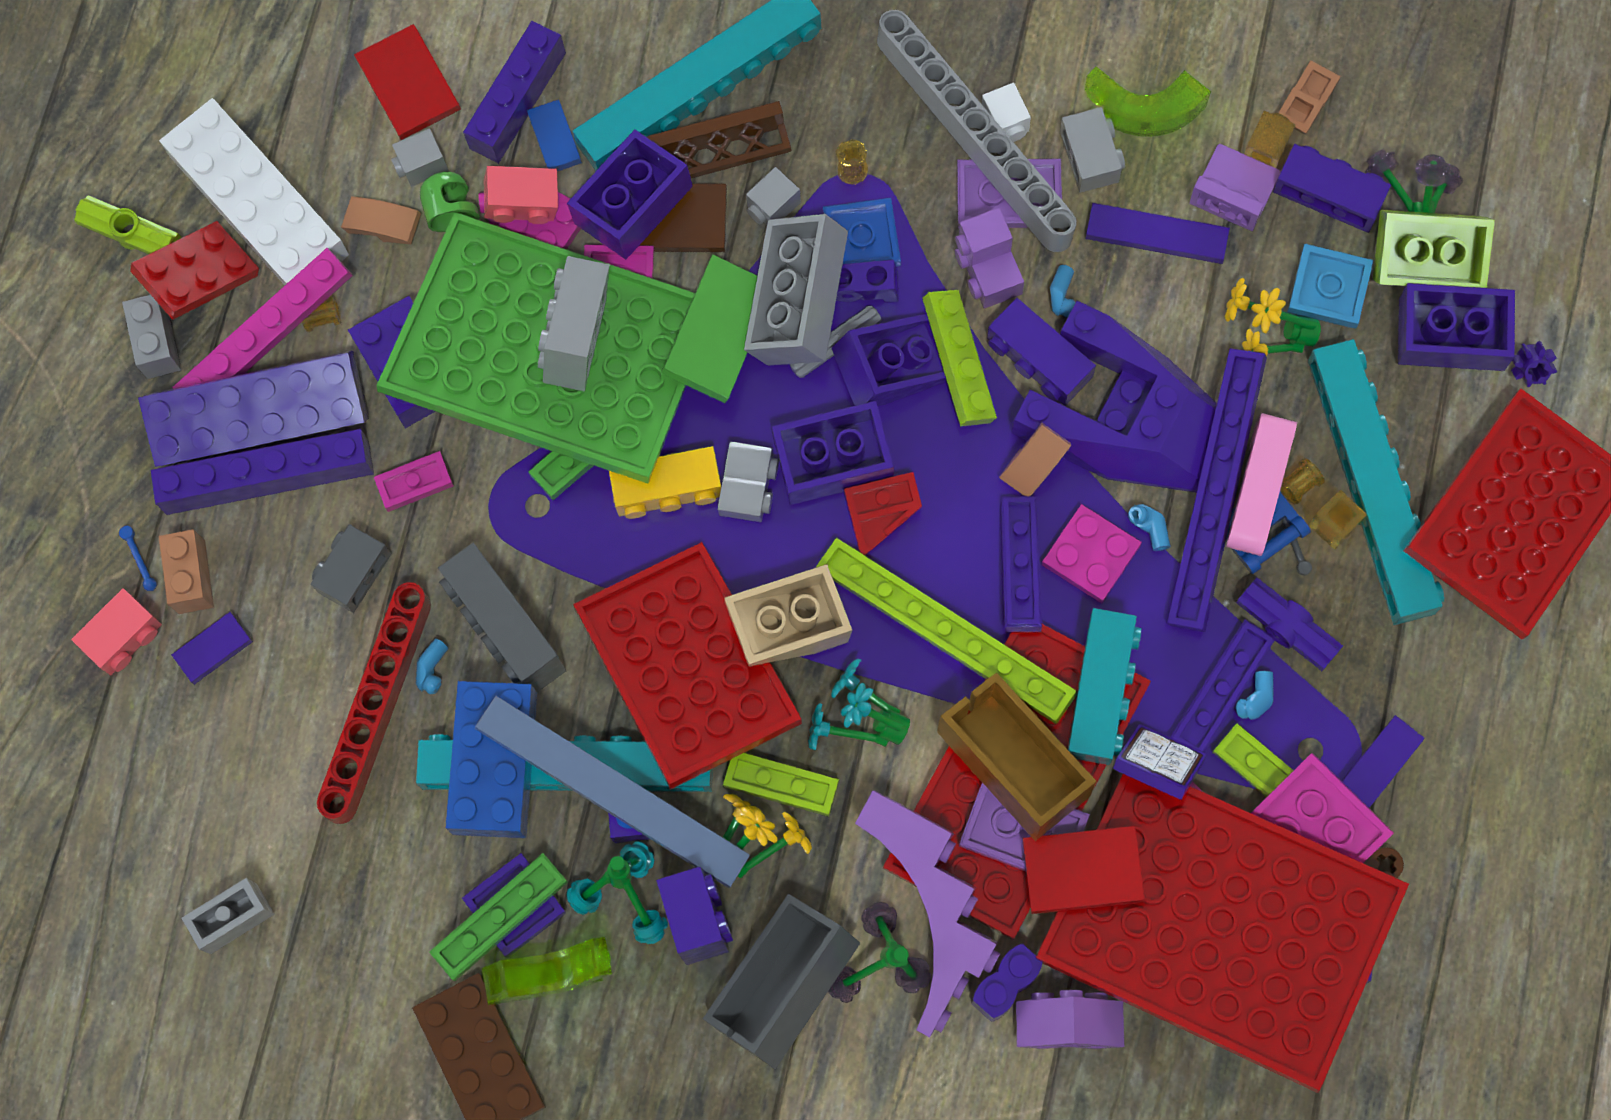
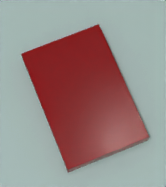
(407, 82)
(1083, 870)

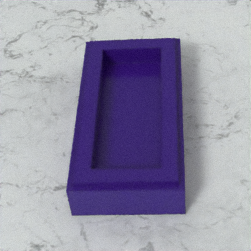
(212, 648)

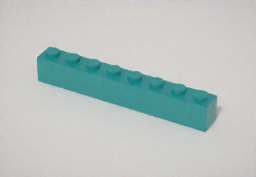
(700, 77)
(1374, 479)
(619, 753)

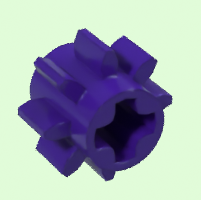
(1534, 364)

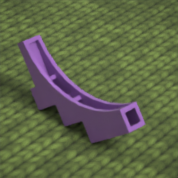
(956, 946)

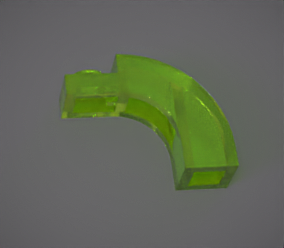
(1152, 113)
(547, 973)

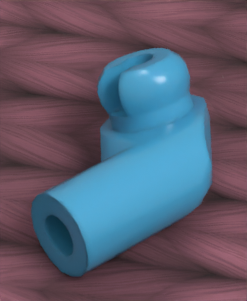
(1058, 291)
(1151, 522)
(426, 664)
(1260, 700)

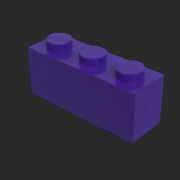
(1332, 187)
(1040, 352)

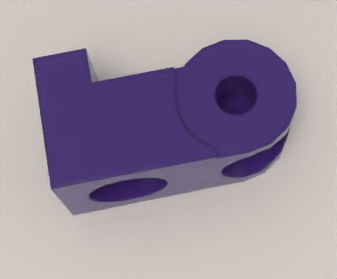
(869, 281)

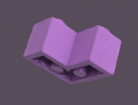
(986, 253)
(1070, 1021)

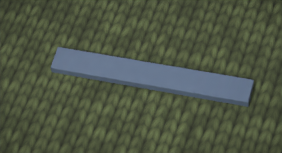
(612, 791)

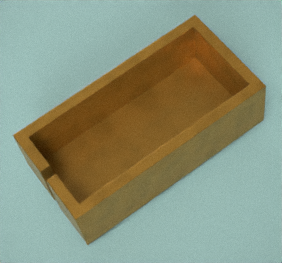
(1016, 756)

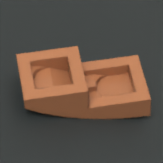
(1309, 96)
(381, 219)
(1035, 460)

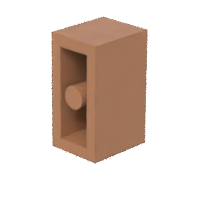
(186, 571)

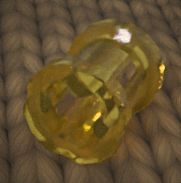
(852, 162)
(325, 314)
(1301, 481)

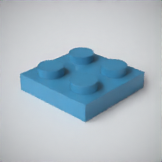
(1330, 286)

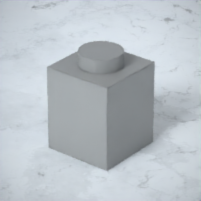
(418, 157)
(772, 197)

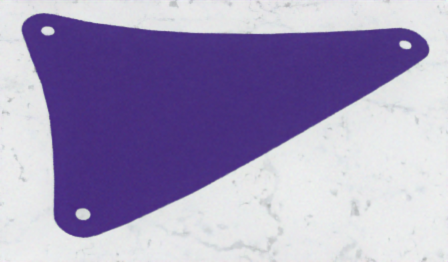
(942, 550)

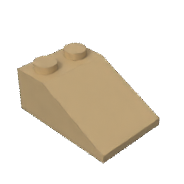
(789, 617)

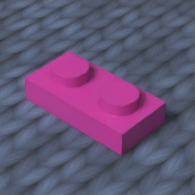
(413, 481)

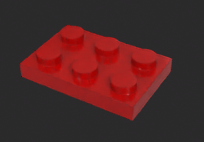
(194, 270)

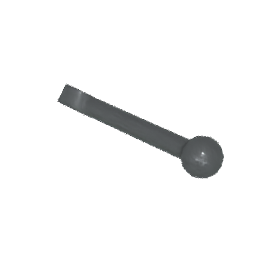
(1303, 566)

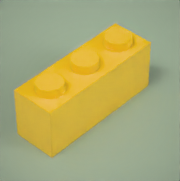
(674, 482)

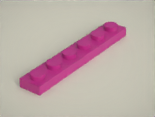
(272, 321)

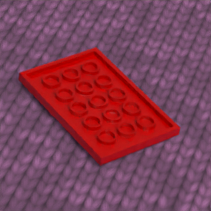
(1518, 514)
(684, 667)

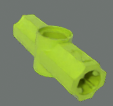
(112, 220)

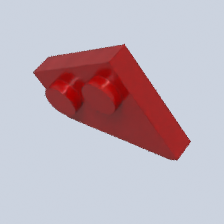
(881, 508)

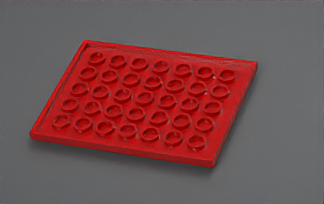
(1238, 933)

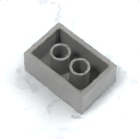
(573, 323)

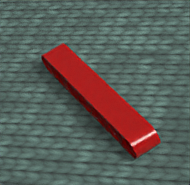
(378, 719)

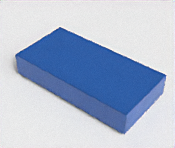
(554, 136)

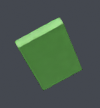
(714, 331)

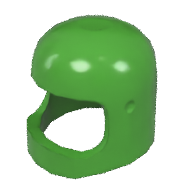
(442, 196)

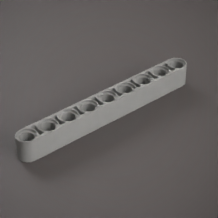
(976, 144)

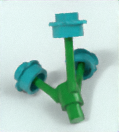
(633, 861)

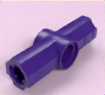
(1289, 624)

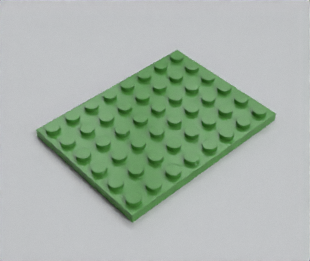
(477, 340)

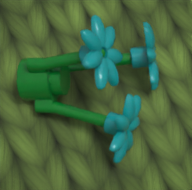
(888, 722)

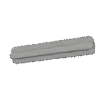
(867, 317)

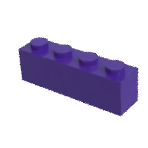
(514, 92)

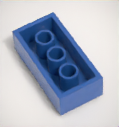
(486, 780)

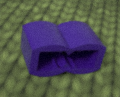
(1013, 976)

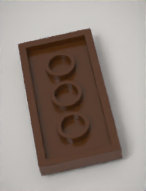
(478, 1054)

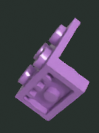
(1235, 187)

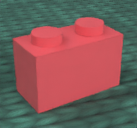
(520, 194)
(117, 632)

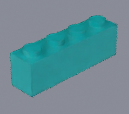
(1102, 686)

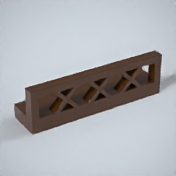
(724, 131)

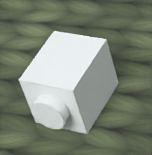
(1008, 111)

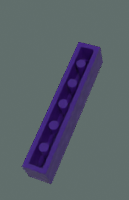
(262, 472)

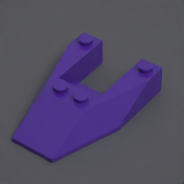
(1152, 422)

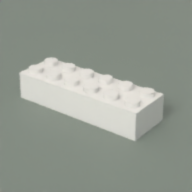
(250, 192)

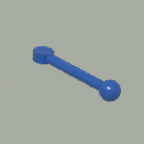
(128, 534)

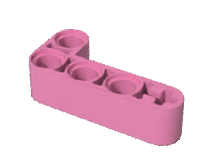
(1261, 484)

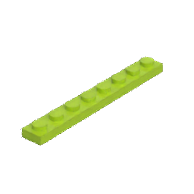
(947, 630)

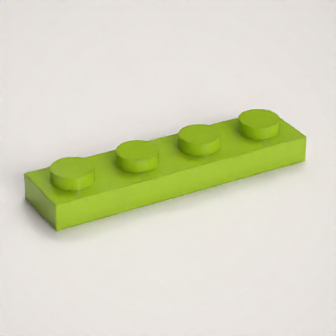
(959, 358)

